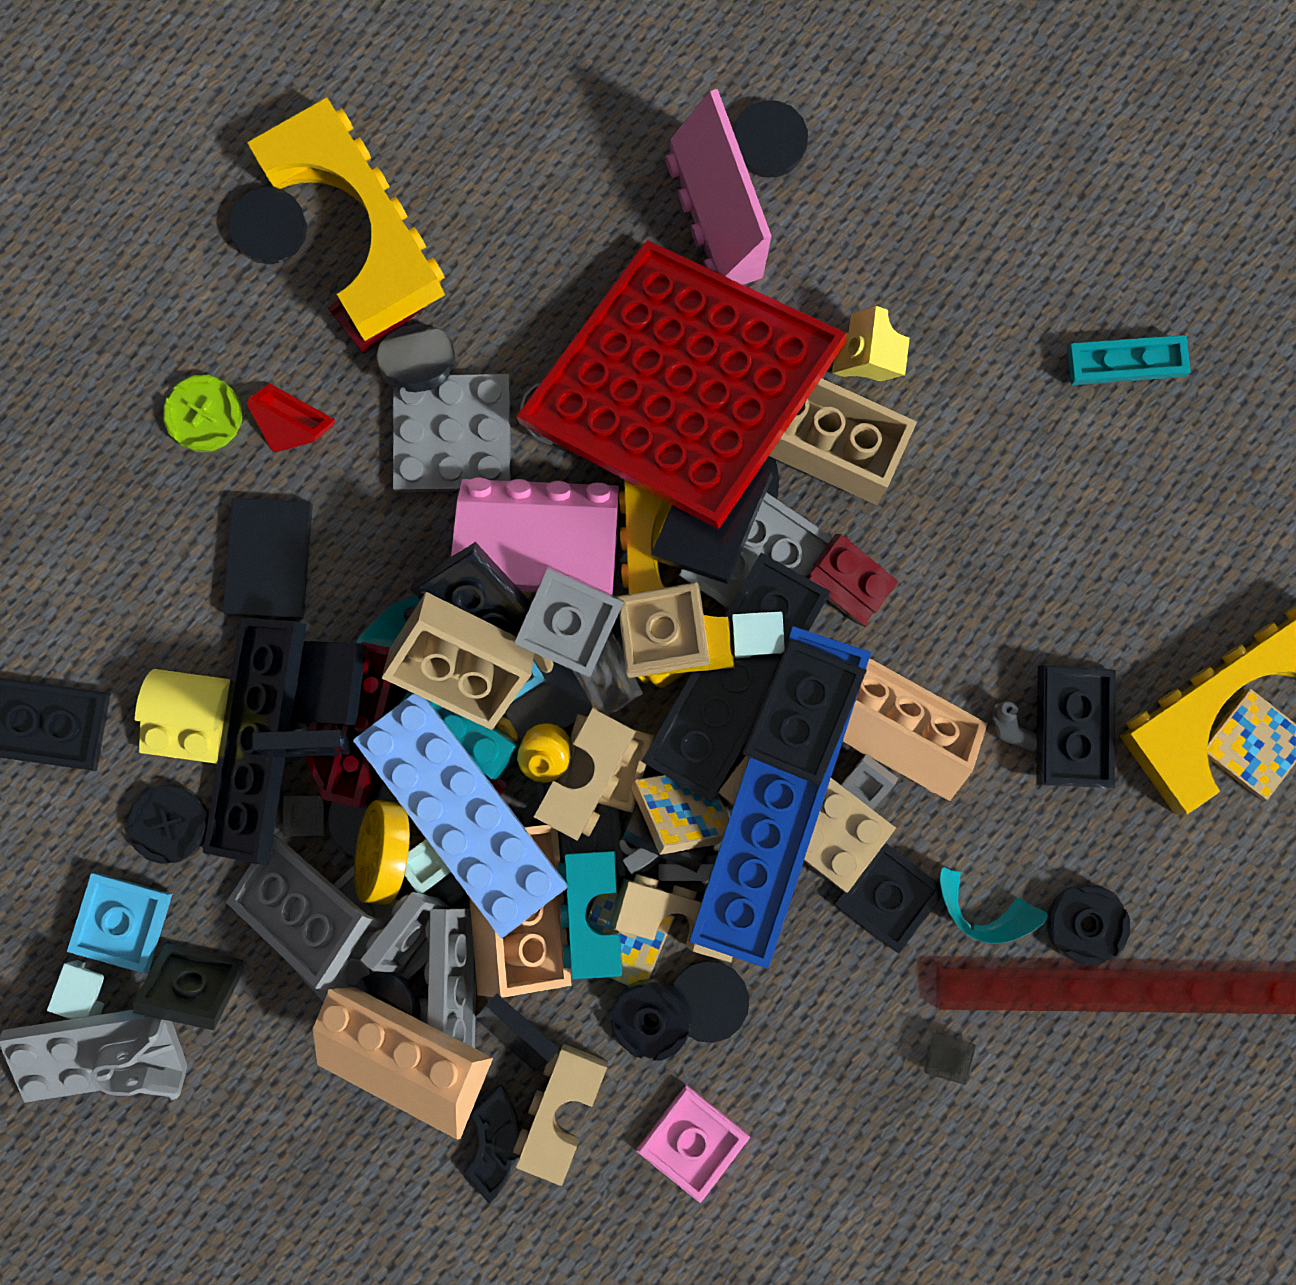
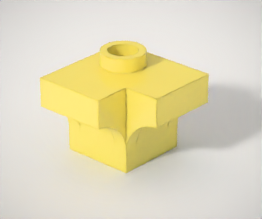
(872, 347)

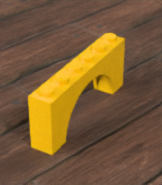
(320, 150)
(644, 523)
(1175, 737)

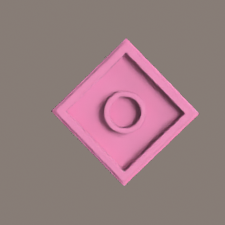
(693, 1143)

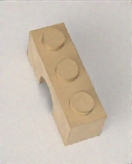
(573, 809)
(643, 907)
(546, 1148)

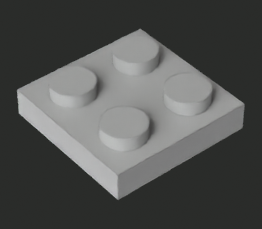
(568, 622)
(403, 936)

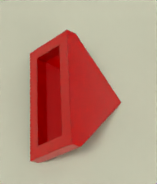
(286, 419)

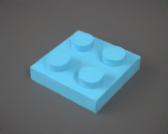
(119, 922)

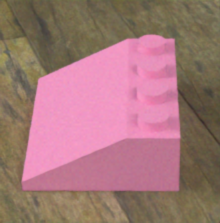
(719, 193)
(541, 527)

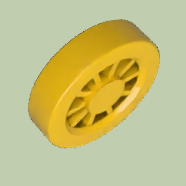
(381, 852)

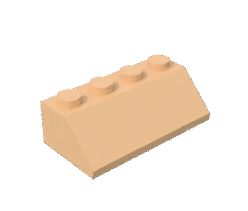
(914, 731)
(532, 953)
(399, 1059)

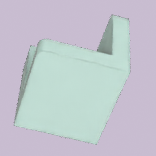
(757, 634)
(424, 867)
(77, 992)

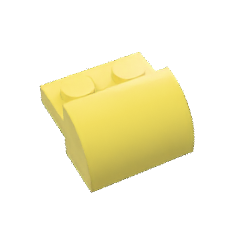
(181, 715)

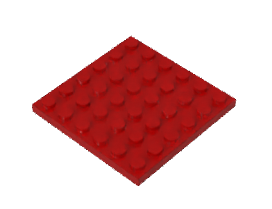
(682, 382)

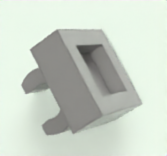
(869, 781)
(639, 860)

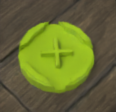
(202, 413)

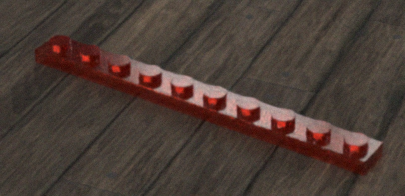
(1116, 990)

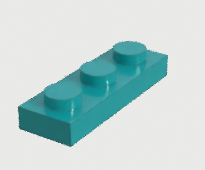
(1128, 360)

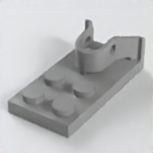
(302, 916)
(450, 975)
(96, 1055)

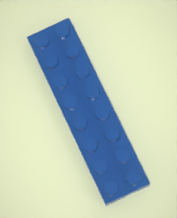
(765, 846)

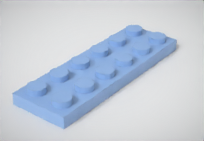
(460, 814)

